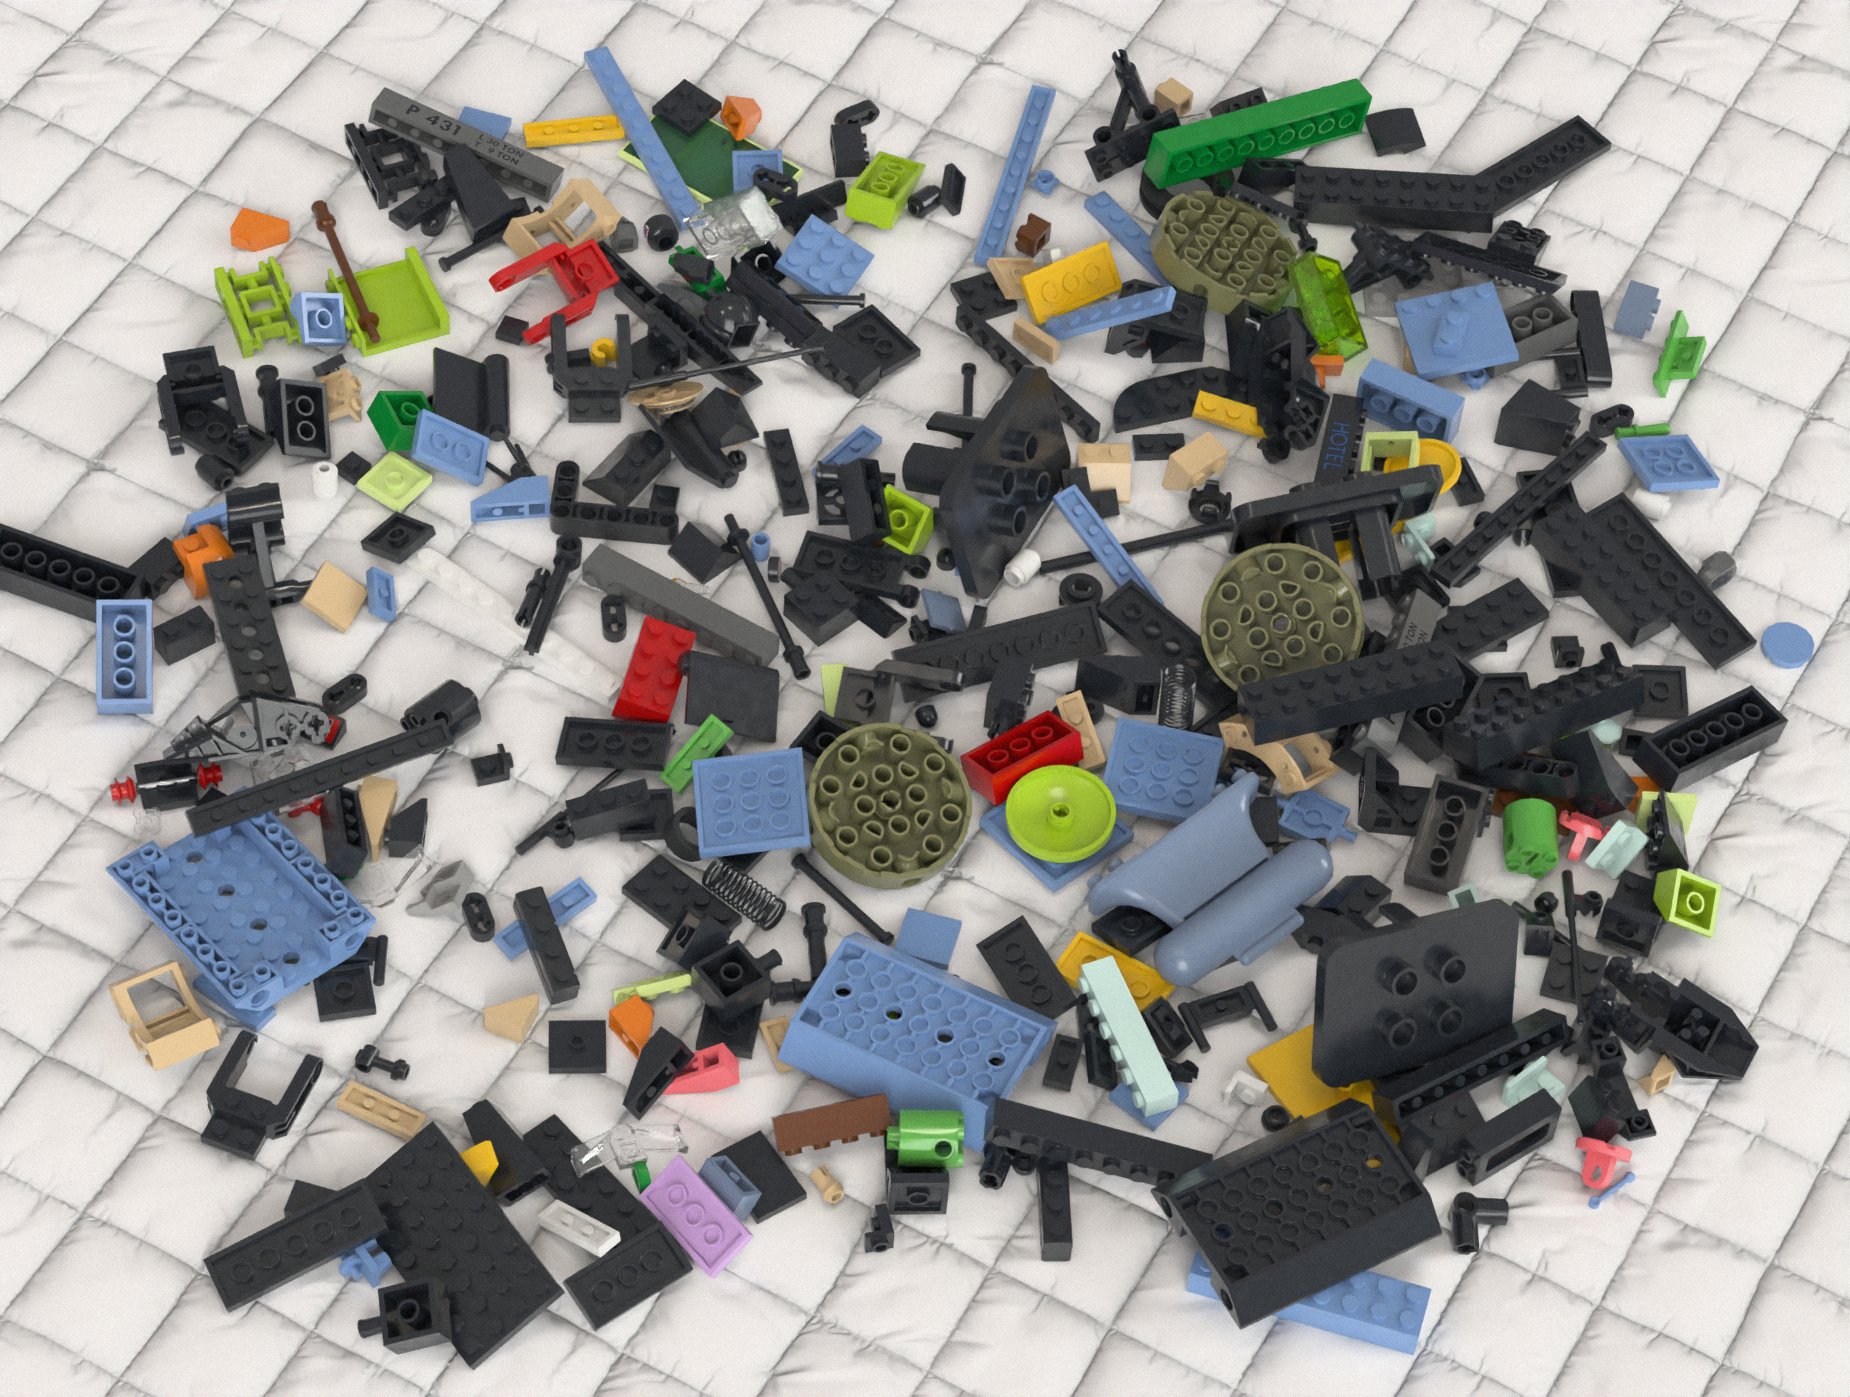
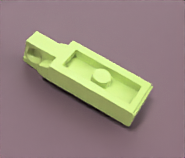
(650, 987)

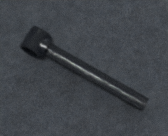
(566, 560)

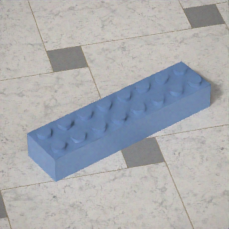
(1361, 1307)

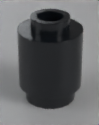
(924, 201)
(214, 472)

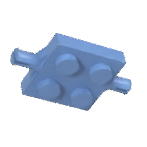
(1313, 816)

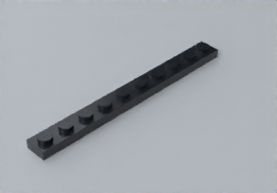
(1517, 509)
(319, 778)

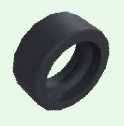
(676, 841)

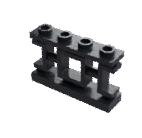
(375, 171)

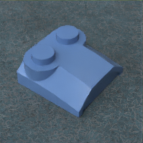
(320, 318)

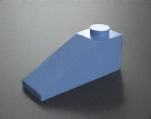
(516, 500)

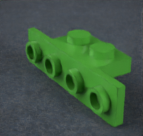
(1680, 356)

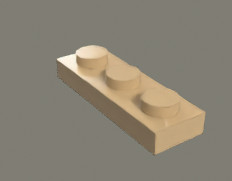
(1075, 713)
(381, 1111)

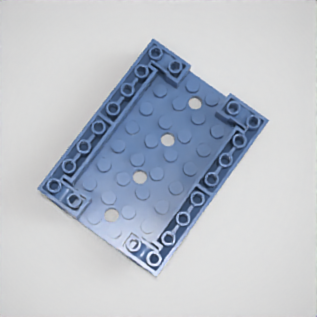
(272, 885)
(867, 1053)

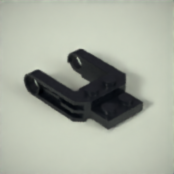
(197, 378)
(591, 392)
(869, 695)
(244, 1120)

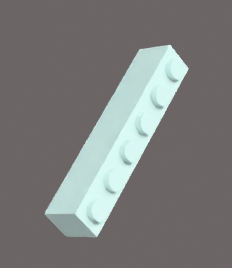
(1128, 1036)

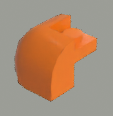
(201, 548)

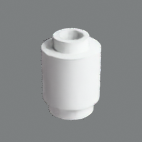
(324, 480)
(1651, 503)
(1022, 567)

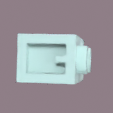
(1413, 537)

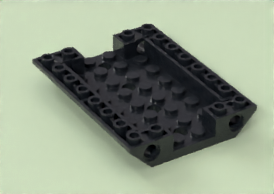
(1318, 1233)

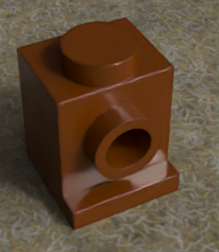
(1033, 235)

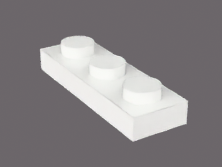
(578, 1228)

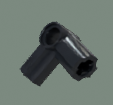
(1479, 1211)

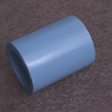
(760, 546)

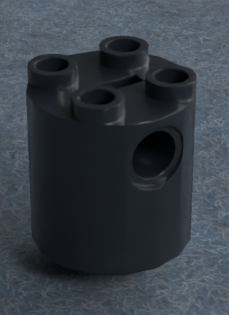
(447, 701)

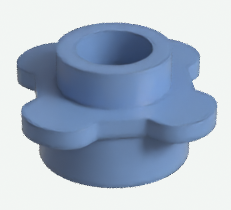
(1044, 182)
(1475, 378)

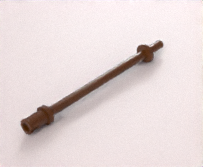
(325, 223)

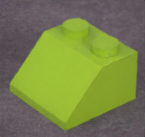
(909, 521)
(1687, 900)

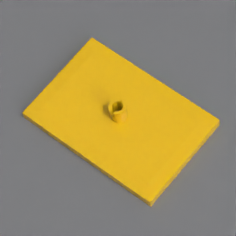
(1295, 1087)

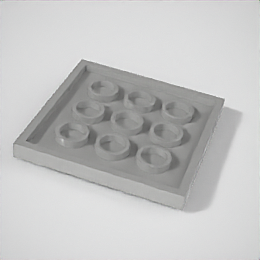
(1381, 296)

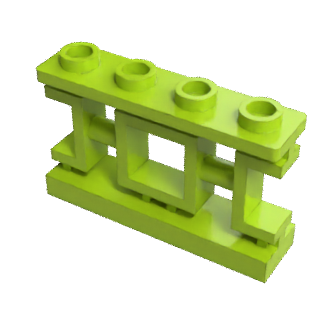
(240, 311)

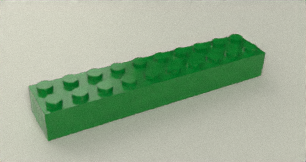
(1257, 132)

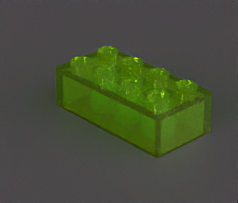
(1327, 305)

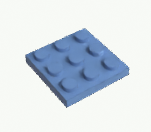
(824, 259)
(1668, 463)

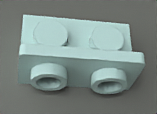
(1618, 848)
(1529, 1081)

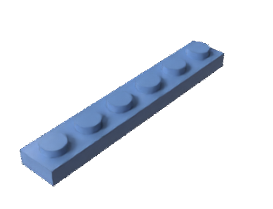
(1125, 231)
(1111, 313)
(1100, 540)

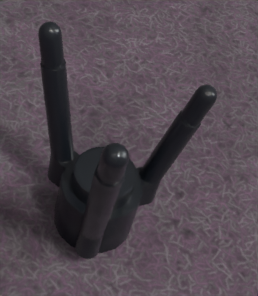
(519, 469)

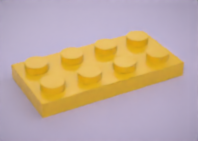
(1070, 282)
(1140, 978)

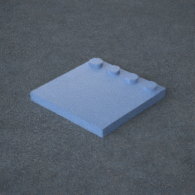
(1486, 339)
(1161, 770)
(751, 803)
(1051, 874)

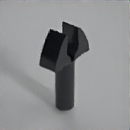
(1181, 1071)

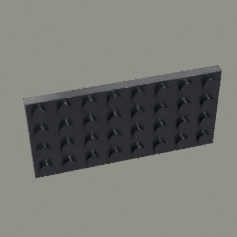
(456, 1231)

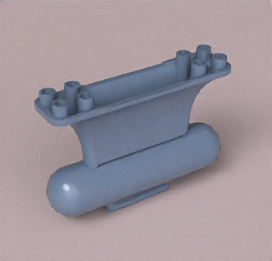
(1216, 886)

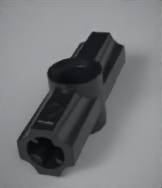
(996, 1165)

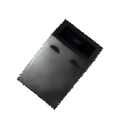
(1519, 242)
(1241, 332)
(1121, 681)
(1666, 838)

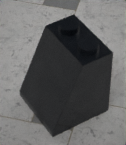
(1537, 421)

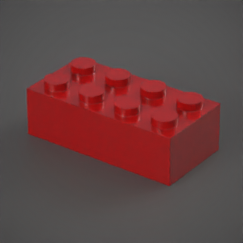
(652, 672)
(1003, 761)

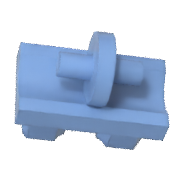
(360, 1262)

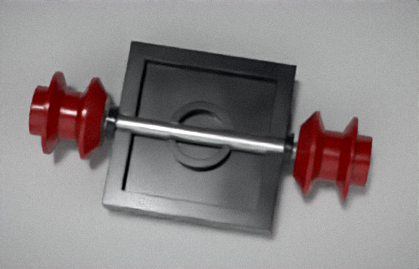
(166, 785)

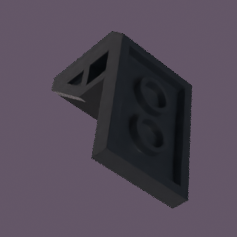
(1183, 320)
(1385, 804)
(1631, 915)
(914, 1189)

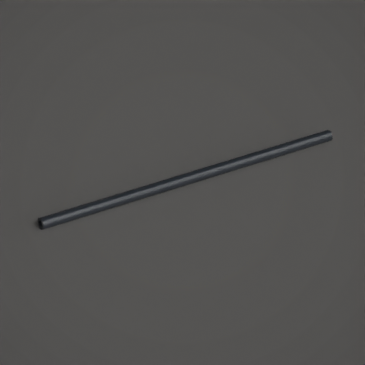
(1138, 546)

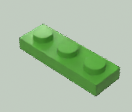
(702, 745)

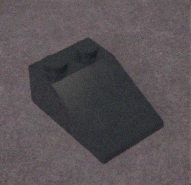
(299, 417)
(1603, 780)

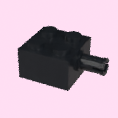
(819, 605)
(1008, 695)
(733, 979)
(411, 1316)

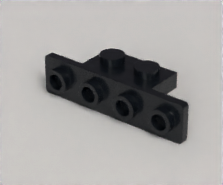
(816, 202)

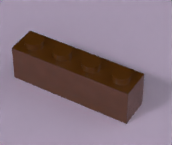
(831, 1122)

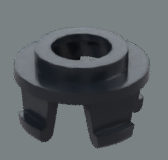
(1209, 495)
(1081, 582)

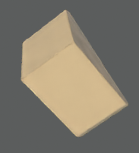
(512, 1018)

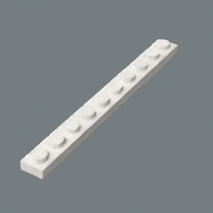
(502, 615)

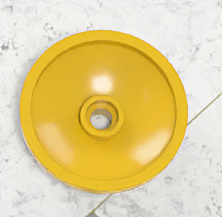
(1432, 452)

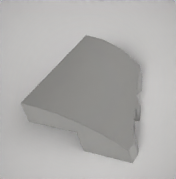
(444, 892)

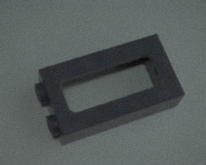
(1508, 1137)

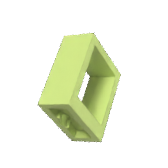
(1378, 445)

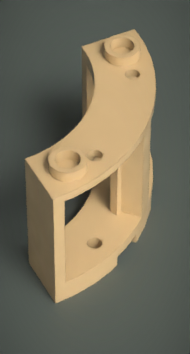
(524, 229)
(1275, 755)
(170, 1035)

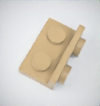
(343, 394)

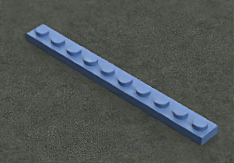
(641, 134)
(1015, 175)

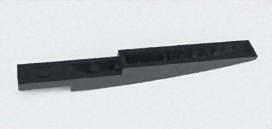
(702, 345)

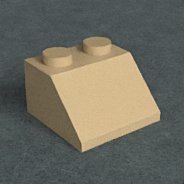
(1195, 463)
(1106, 467)

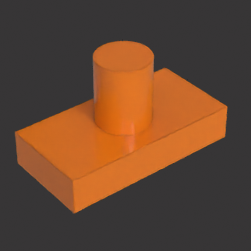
(1327, 366)

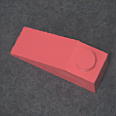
(707, 1072)

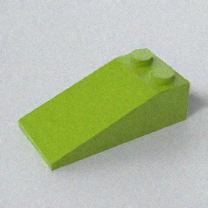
(883, 190)

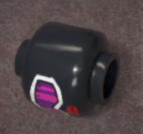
(660, 232)

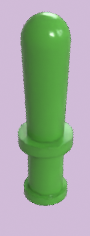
(1641, 431)

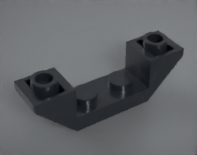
(1608, 1063)

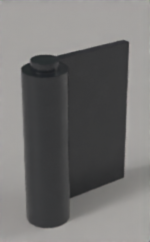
(473, 392)
(687, 443)
(733, 691)

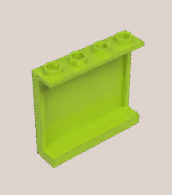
(401, 298)

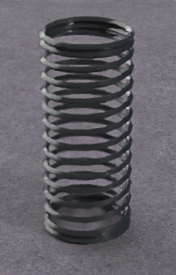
(1190, 697)
(768, 908)

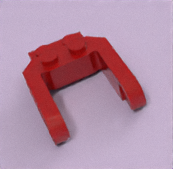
(578, 272)

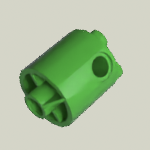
(1530, 837)
(928, 1138)

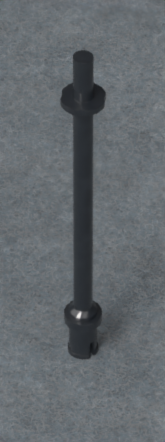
(793, 653)

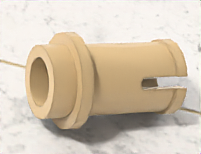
(831, 1190)

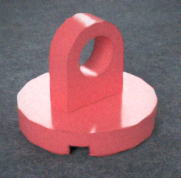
(1584, 827)
(1603, 1156)

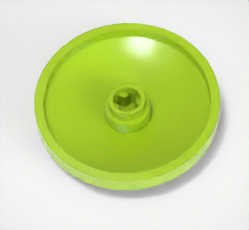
(1060, 813)

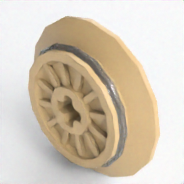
(669, 398)

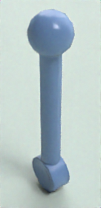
(1594, 1202)

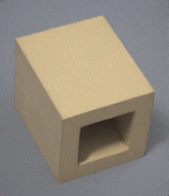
(1173, 95)

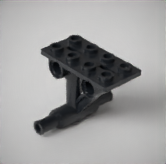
(1121, 148)
(1382, 257)
(254, 528)

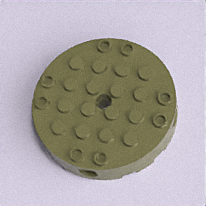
(1214, 256)
(1273, 585)
(878, 842)

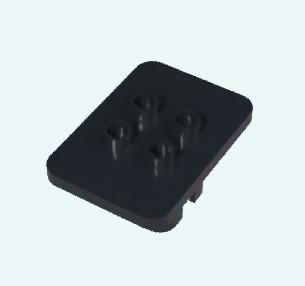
(999, 482)
(1355, 510)
(1410, 988)

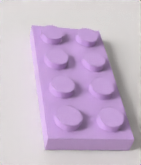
(696, 1216)

